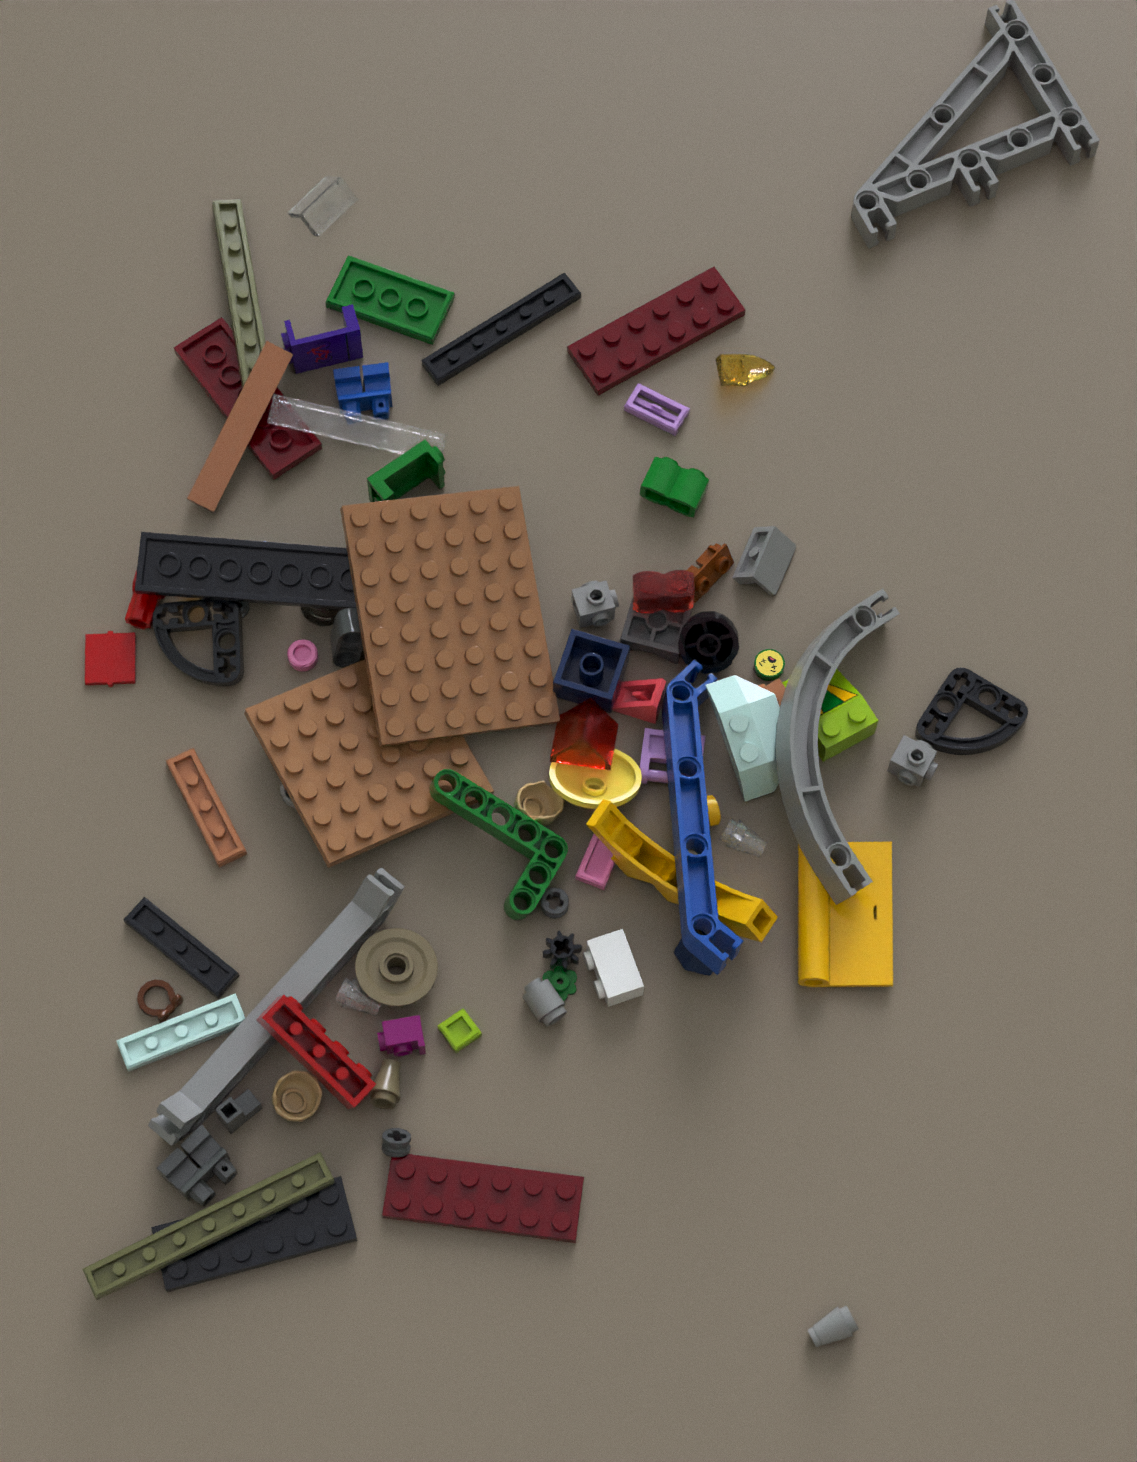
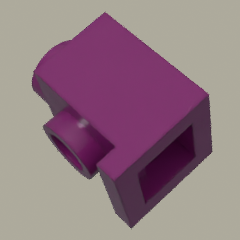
(402, 1036)

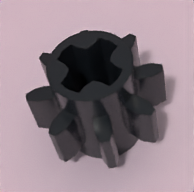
(561, 942)

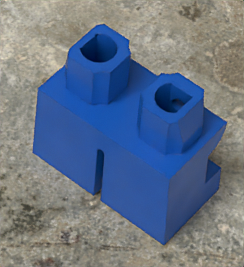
(377, 389)

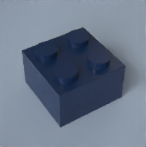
(591, 669)

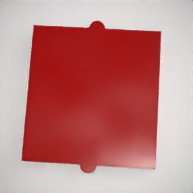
(110, 658)

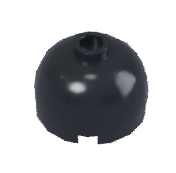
(709, 640)

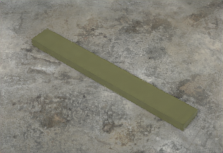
(239, 283)
(208, 1226)

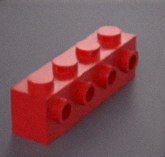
(316, 1051)

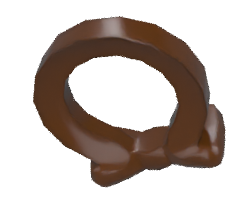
(162, 1015)

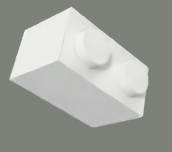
(614, 968)

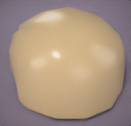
(539, 802)
(296, 1096)

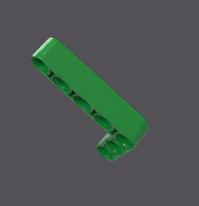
(507, 834)

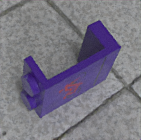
(327, 347)

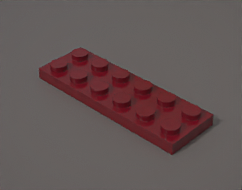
(656, 330)
(214, 365)
(483, 1197)

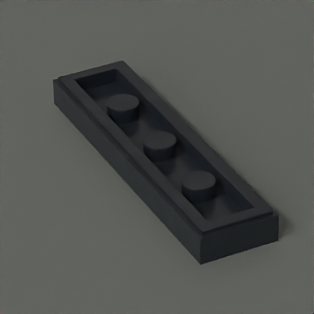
(181, 947)

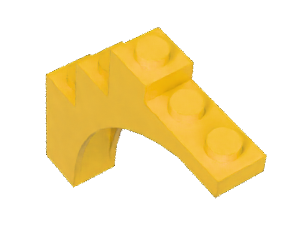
(650, 863)

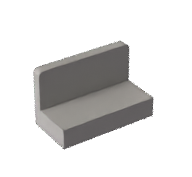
(765, 559)

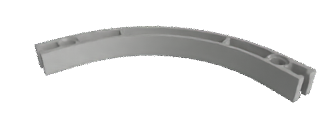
(798, 750)

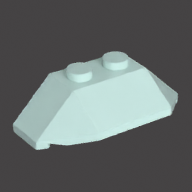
(749, 728)

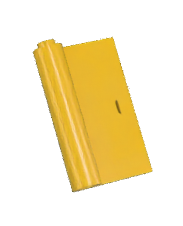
(848, 940)

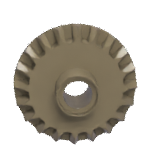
(401, 949)

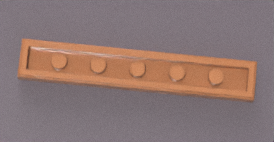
(239, 426)

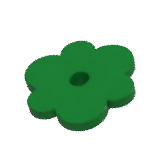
(568, 978)

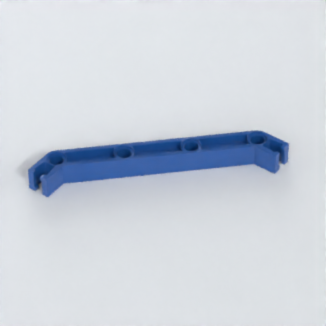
(691, 822)

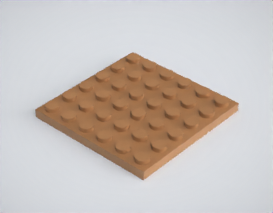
(340, 777)

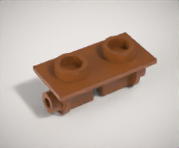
(713, 564)

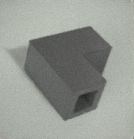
(238, 1111)

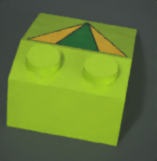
(843, 718)

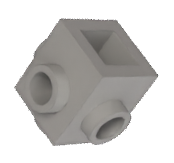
(594, 603)
(913, 761)

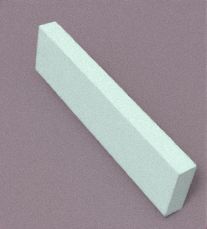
(181, 1032)

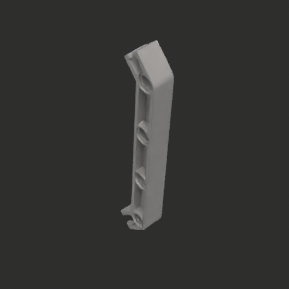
(304, 982)

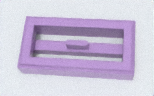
(651, 418)

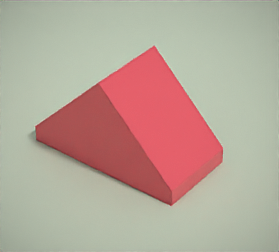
(641, 699)

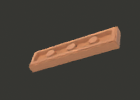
(206, 807)

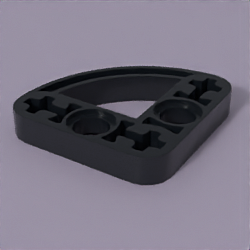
(219, 627)
(969, 695)

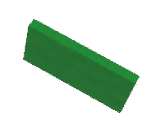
(391, 299)

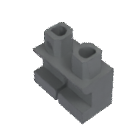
(208, 1156)

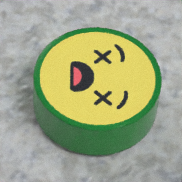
(769, 664)

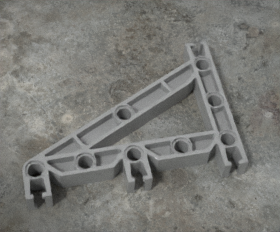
(910, 164)

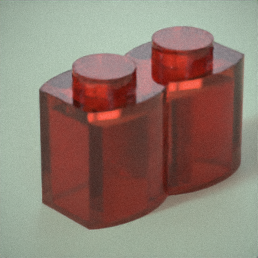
(666, 591)

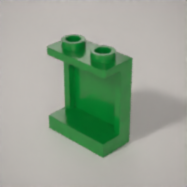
(407, 473)

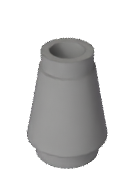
(833, 1327)

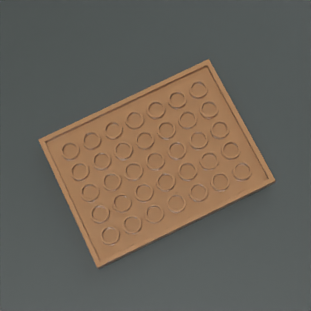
(449, 615)

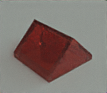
(585, 737)

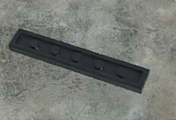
(501, 329)

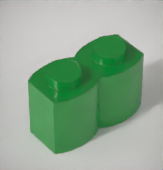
(674, 486)

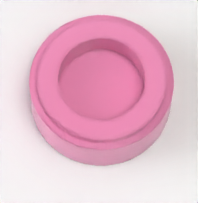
(302, 655)

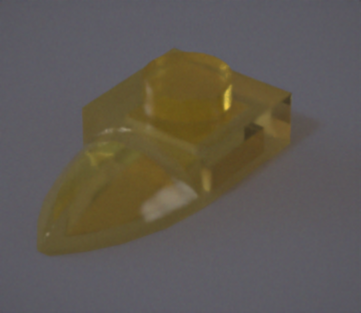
(742, 369)

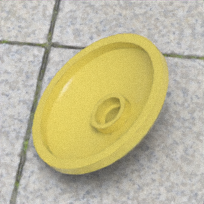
(589, 786)

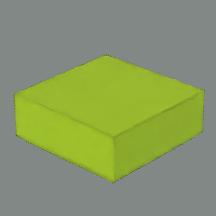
(459, 1030)

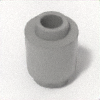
(544, 1001)

